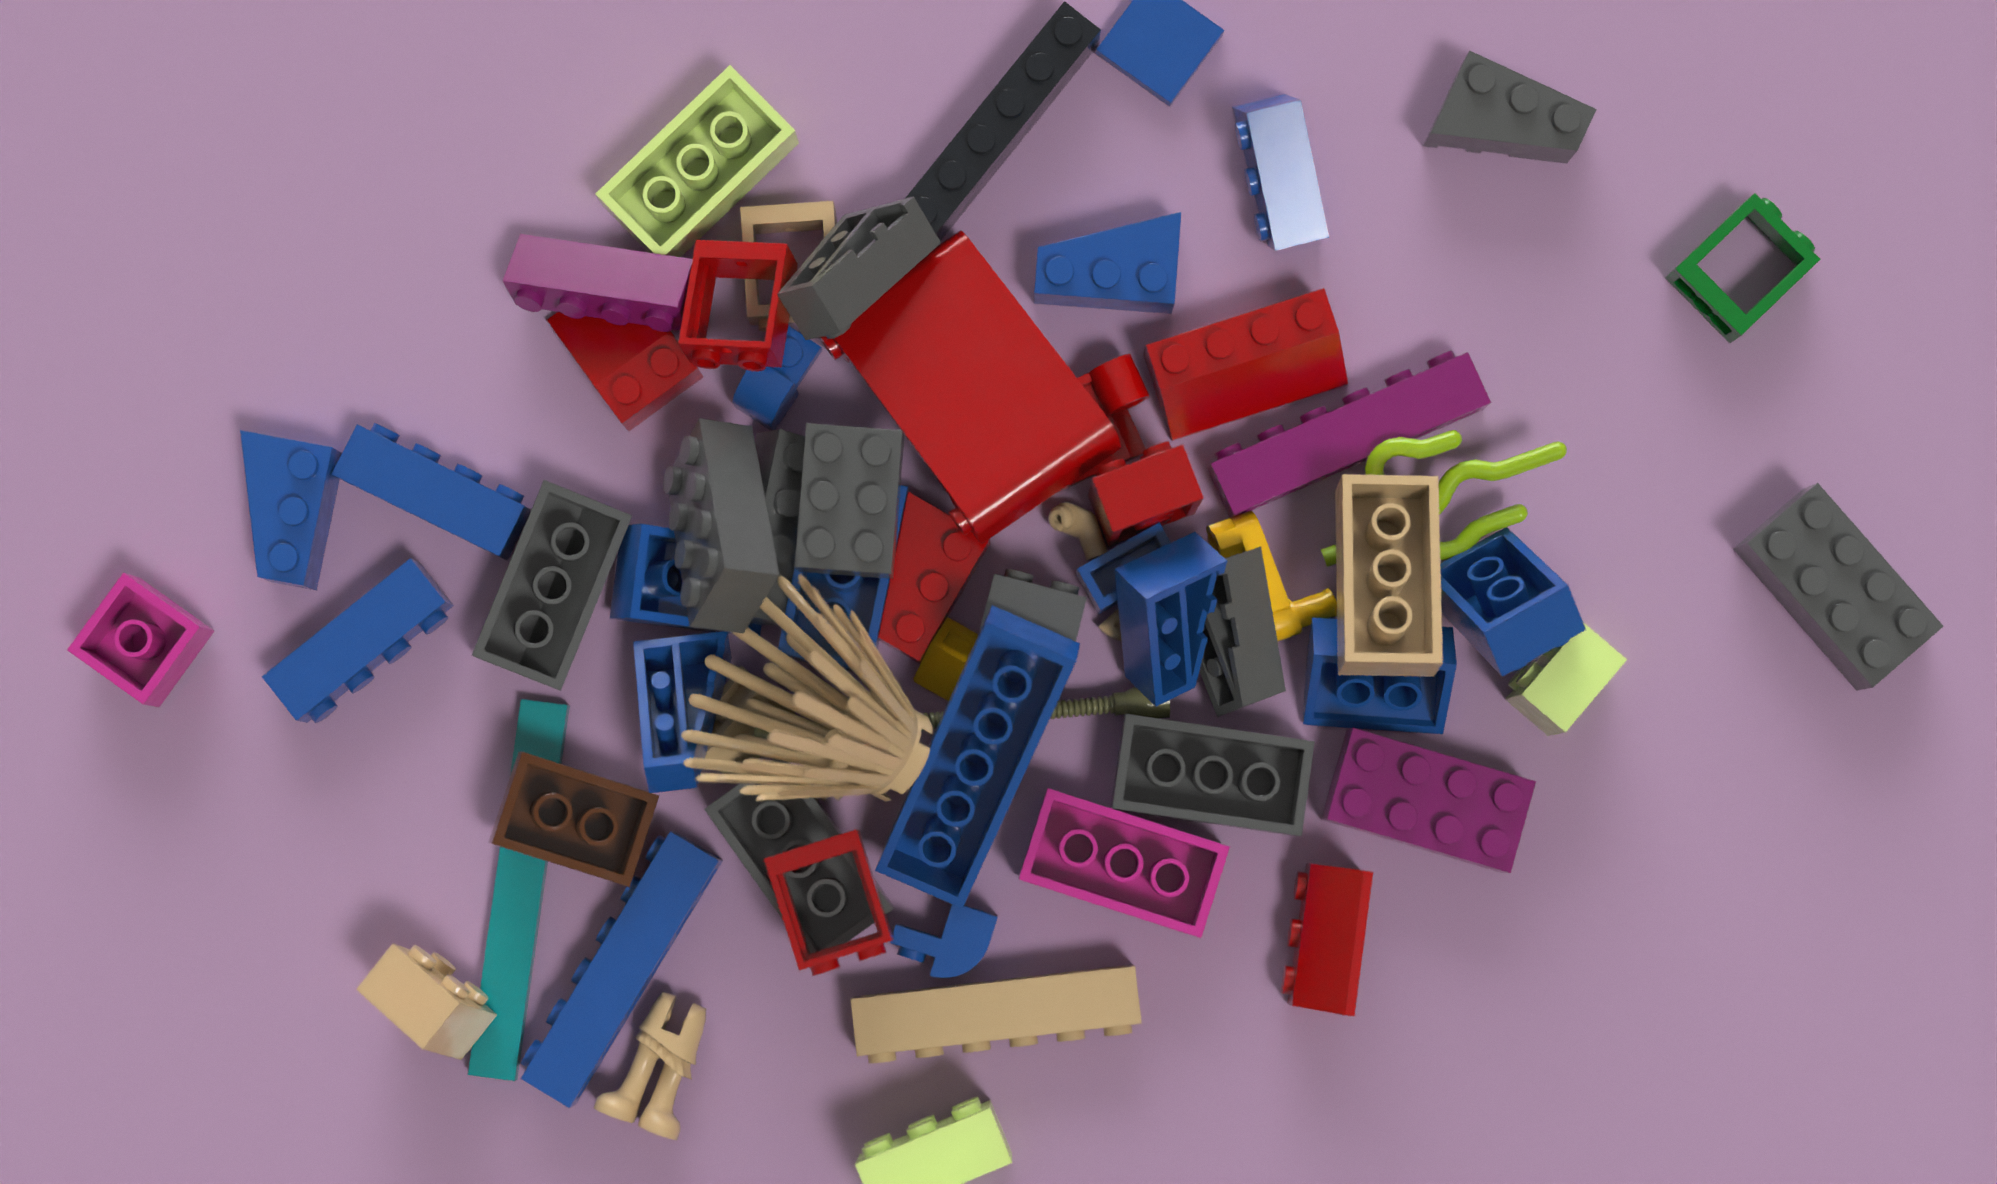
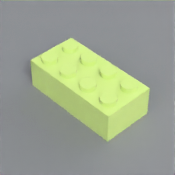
(698, 166)

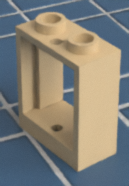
(780, 219)

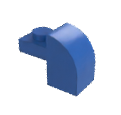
(771, 392)
(959, 948)

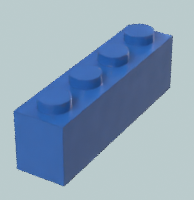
(432, 491)
(358, 642)

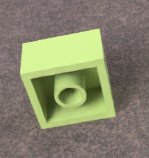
(1564, 681)

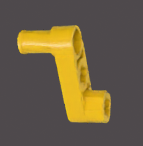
(1244, 534)

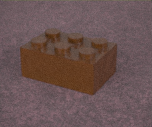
(573, 819)

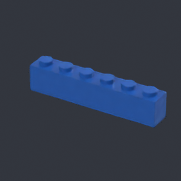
(620, 969)

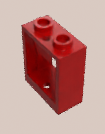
(740, 261)
(827, 959)

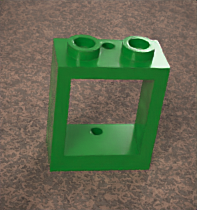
(1711, 299)

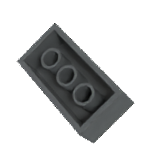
(720, 526)
(1838, 587)
(1212, 775)
(825, 893)

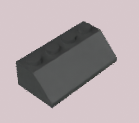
(552, 585)

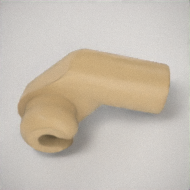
(1080, 524)

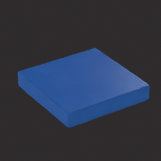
(1160, 45)

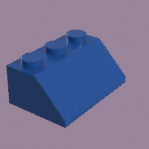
(1370, 700)

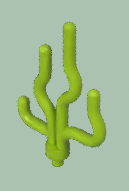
(1457, 474)

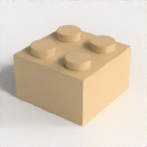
(427, 1000)

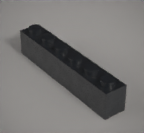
(1005, 117)

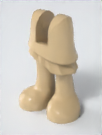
(676, 1052)

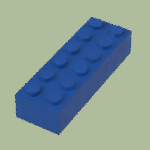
(978, 756)

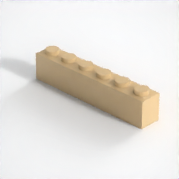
(996, 1011)

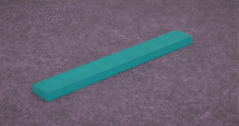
(516, 914)

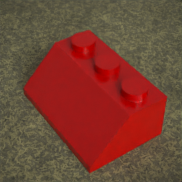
(1327, 938)

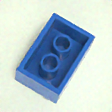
(1507, 602)

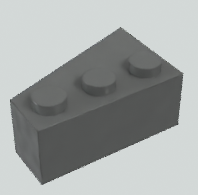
(1508, 114)
(856, 266)
(1242, 645)

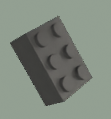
(849, 501)

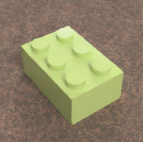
(939, 1151)

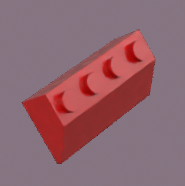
(1247, 364)

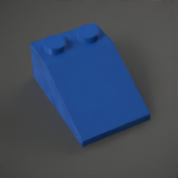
(649, 582)

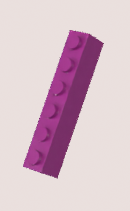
(1346, 436)

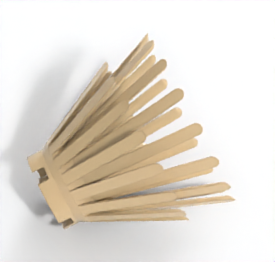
(854, 742)

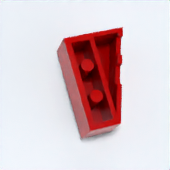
(929, 577)

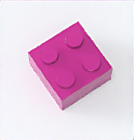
(140, 640)

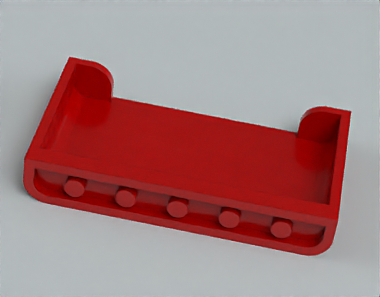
(976, 388)

